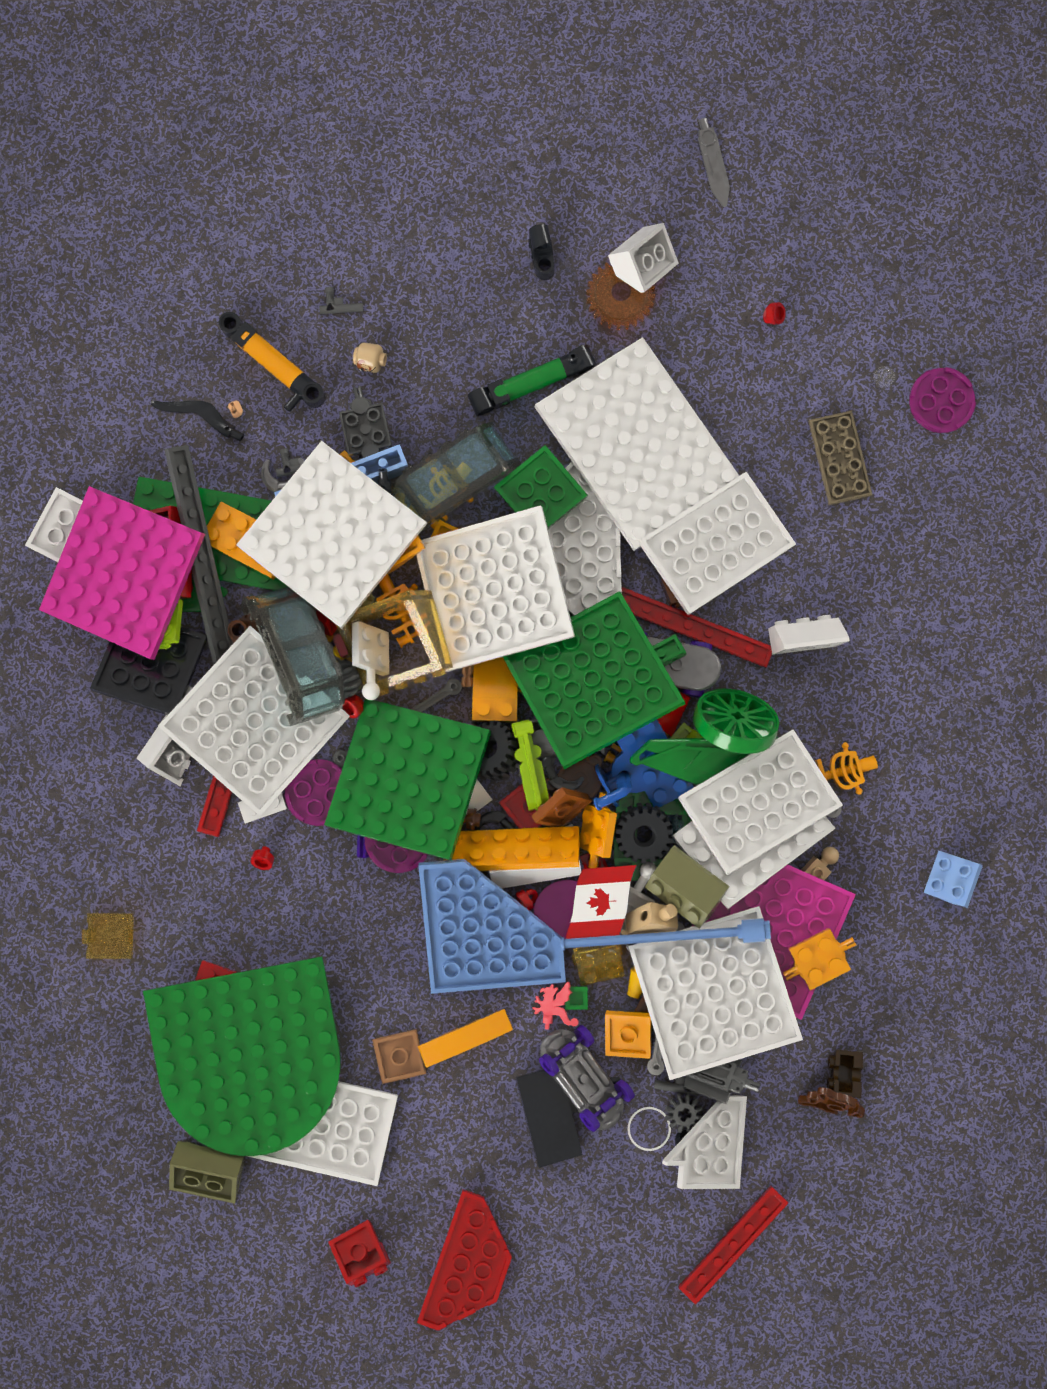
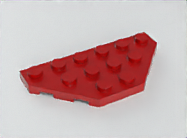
(468, 1267)

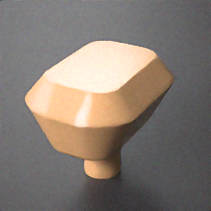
(236, 410)

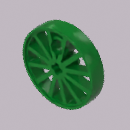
(729, 711)

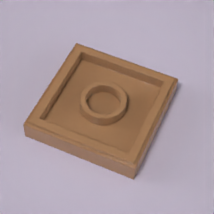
(399, 1056)

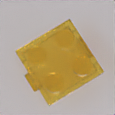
(109, 936)
(598, 963)

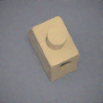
(652, 919)

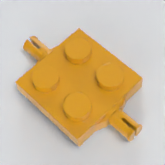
(597, 832)
(819, 959)

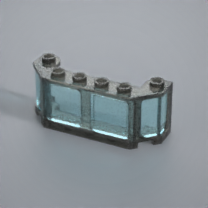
(454, 473)
(298, 653)

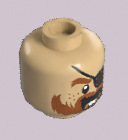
(369, 357)

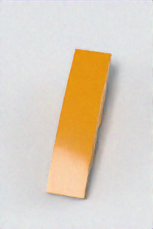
(465, 1038)

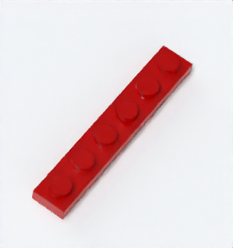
(733, 1245)

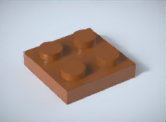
(561, 808)

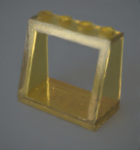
(428, 626)

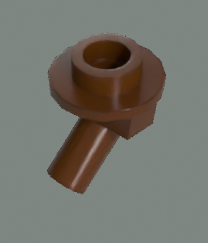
(472, 819)

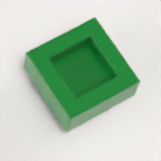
(578, 998)

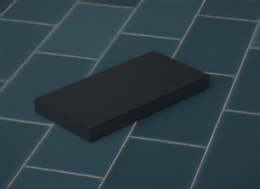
(548, 1118)

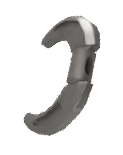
(269, 481)

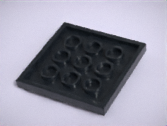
(149, 682)

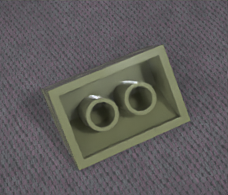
(687, 886)
(205, 1172)

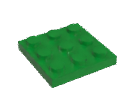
(544, 483)

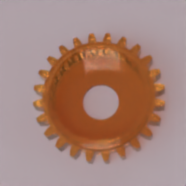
(617, 311)

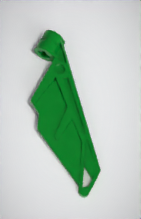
(686, 758)

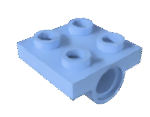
(953, 879)

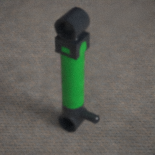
(502, 392)

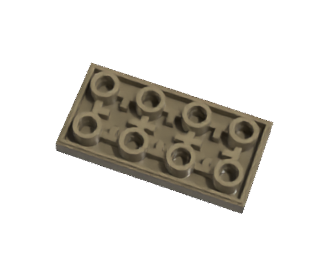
(840, 458)

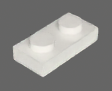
(276, 806)

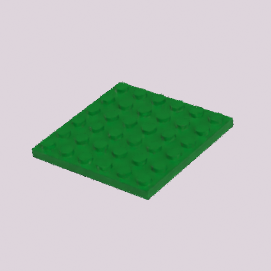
(596, 683)
(408, 779)

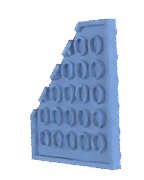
(482, 934)

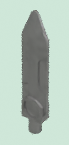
(713, 162)

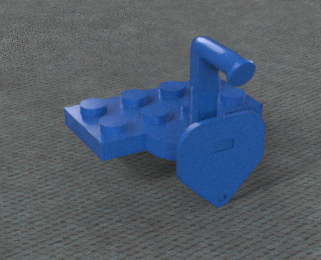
(629, 778)

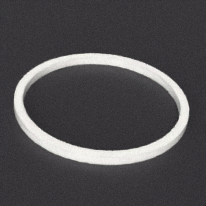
(632, 1140)

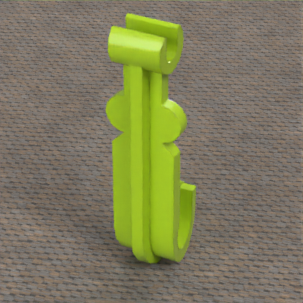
(530, 767)

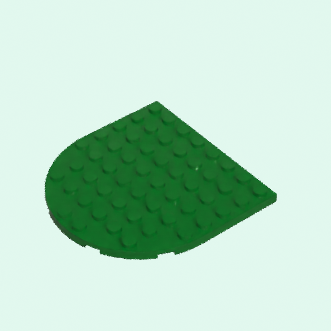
(247, 1055)

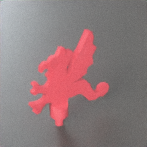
(551, 1007)

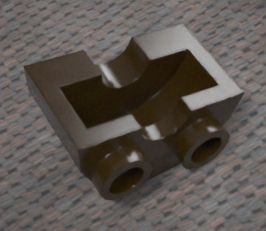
(846, 1072)

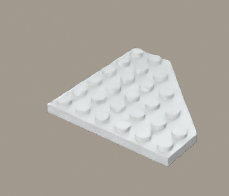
(587, 551)

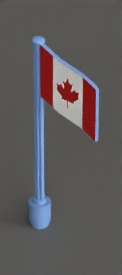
(603, 905)

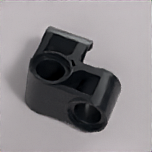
(541, 250)

